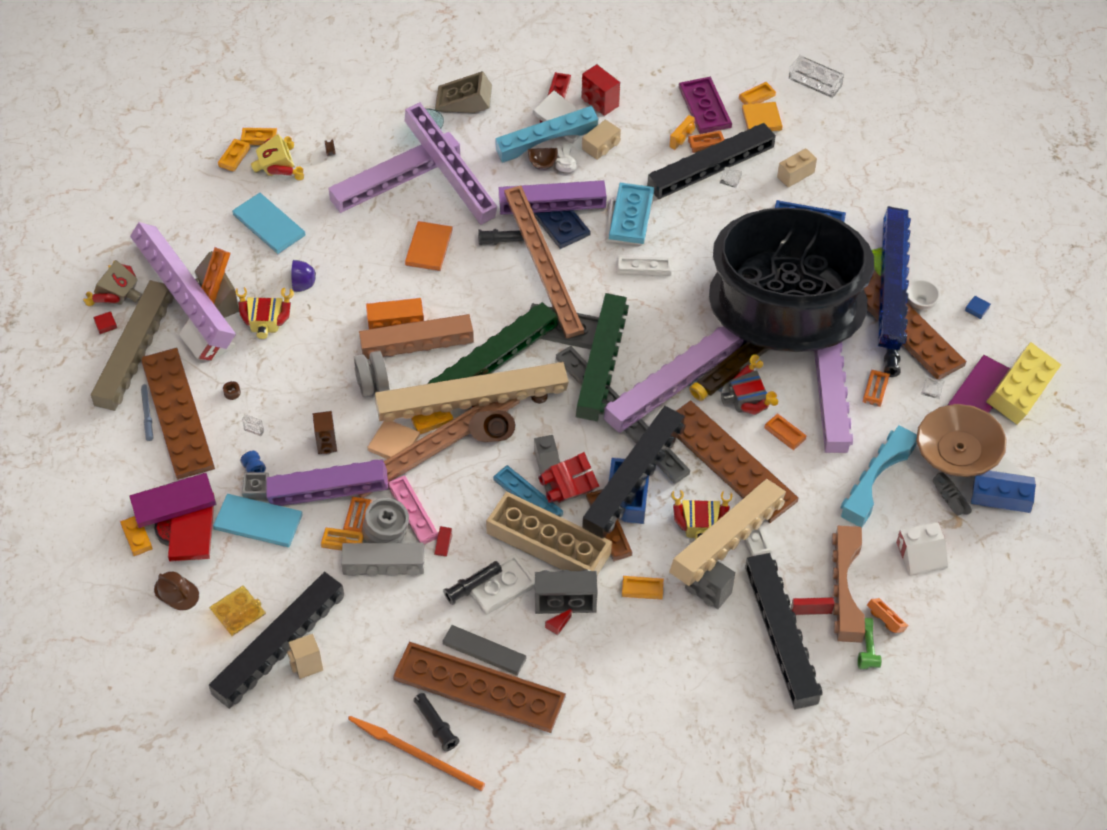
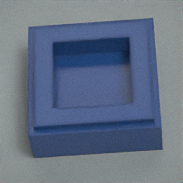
(977, 307)

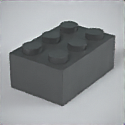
(565, 590)

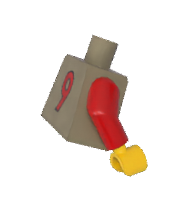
(115, 286)

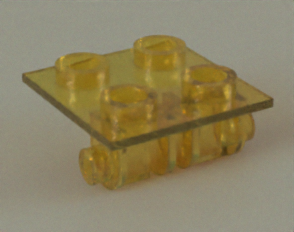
(237, 610)

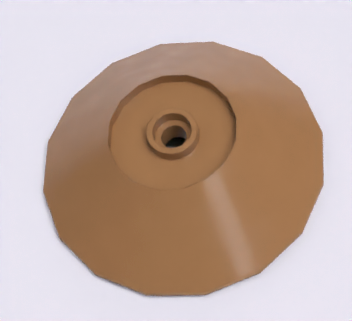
(966, 428)

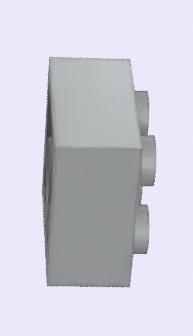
(255, 486)

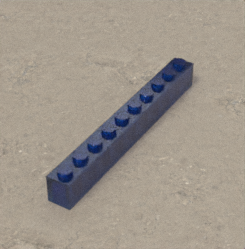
(893, 279)

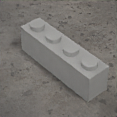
(382, 558)

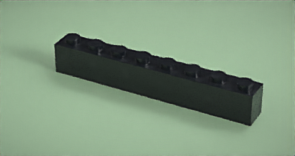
(711, 160)
(633, 472)
(782, 631)
(274, 641)

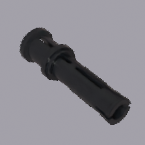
(498, 236)
(892, 362)
(464, 587)
(440, 729)

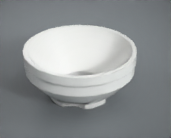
(925, 290)

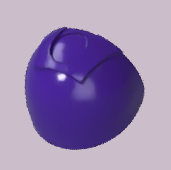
(302, 276)

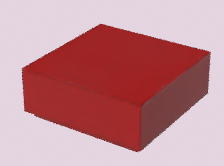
(105, 322)

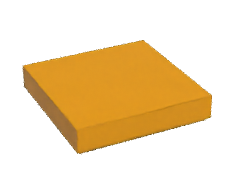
(762, 113)

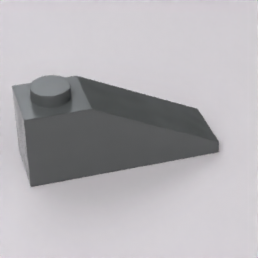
(546, 455)

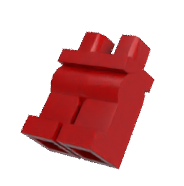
(562, 481)

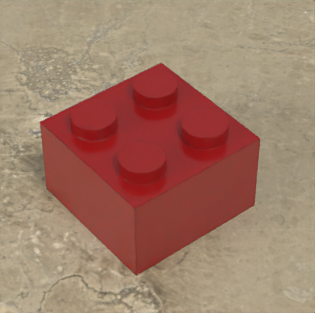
(600, 90)

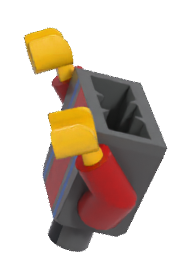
(748, 391)

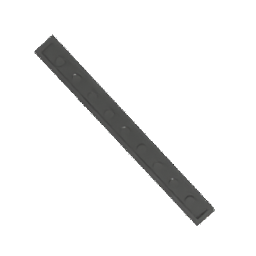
(671, 464)

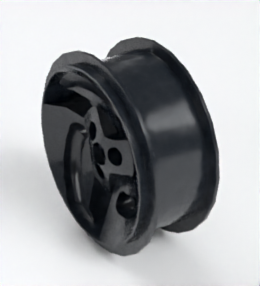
(805, 280)

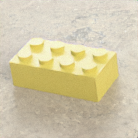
(1023, 383)

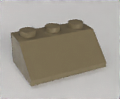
(226, 298)

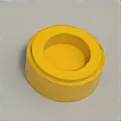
(698, 391)

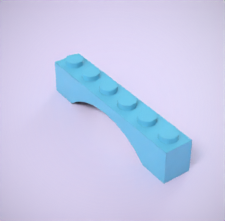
(574, 123)
(898, 448)

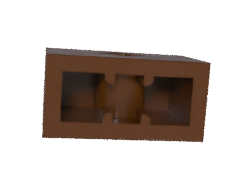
(324, 432)

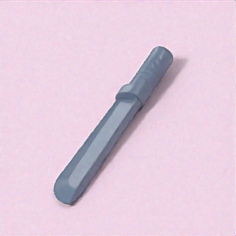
(147, 419)

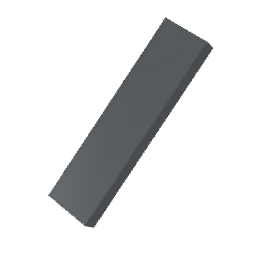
(484, 650)

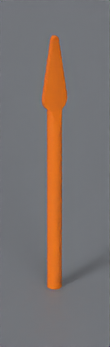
(382, 734)

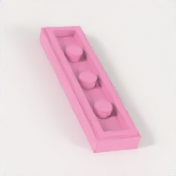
(418, 518)

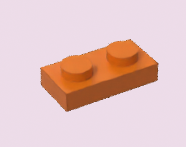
(883, 612)

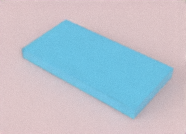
(631, 213)
(268, 223)
(258, 520)

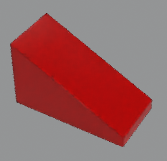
(443, 541)
(558, 622)

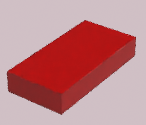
(812, 606)

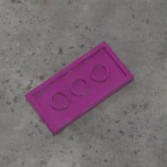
(705, 105)
(980, 384)
(172, 500)

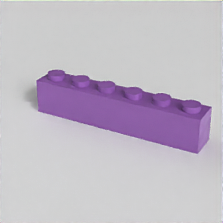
(560, 196)
(327, 483)

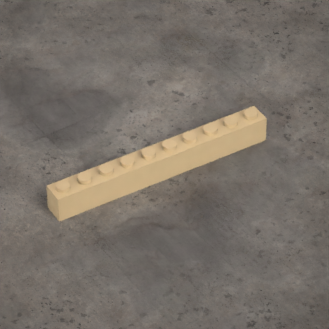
(471, 391)

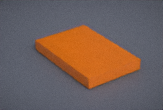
(429, 246)

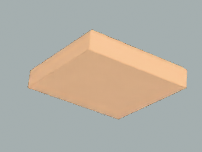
(392, 439)

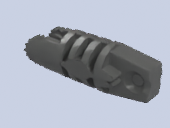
(951, 494)

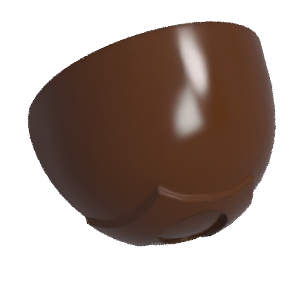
(542, 157)

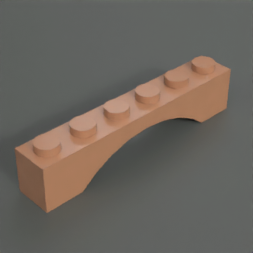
(850, 619)

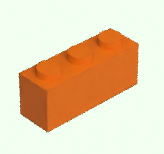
(394, 313)

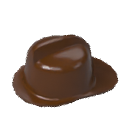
(492, 426)
(176, 591)

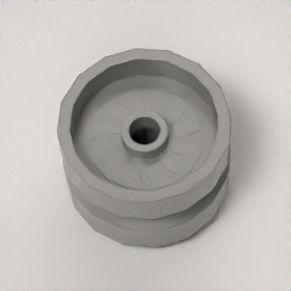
(367, 374)
(385, 521)

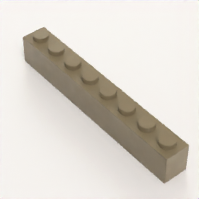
(132, 346)

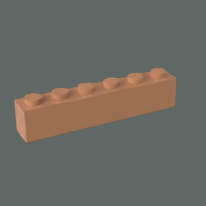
(417, 336)

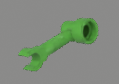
(868, 658)

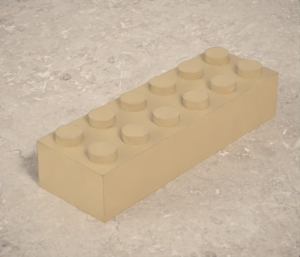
(547, 535)

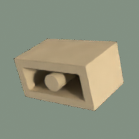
(601, 139)
(797, 167)
(305, 656)

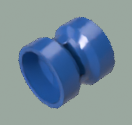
(252, 462)

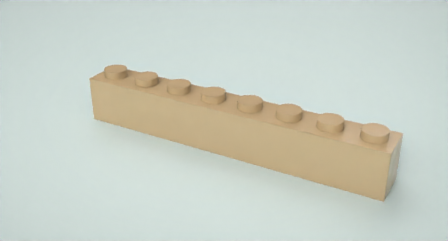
(727, 532)

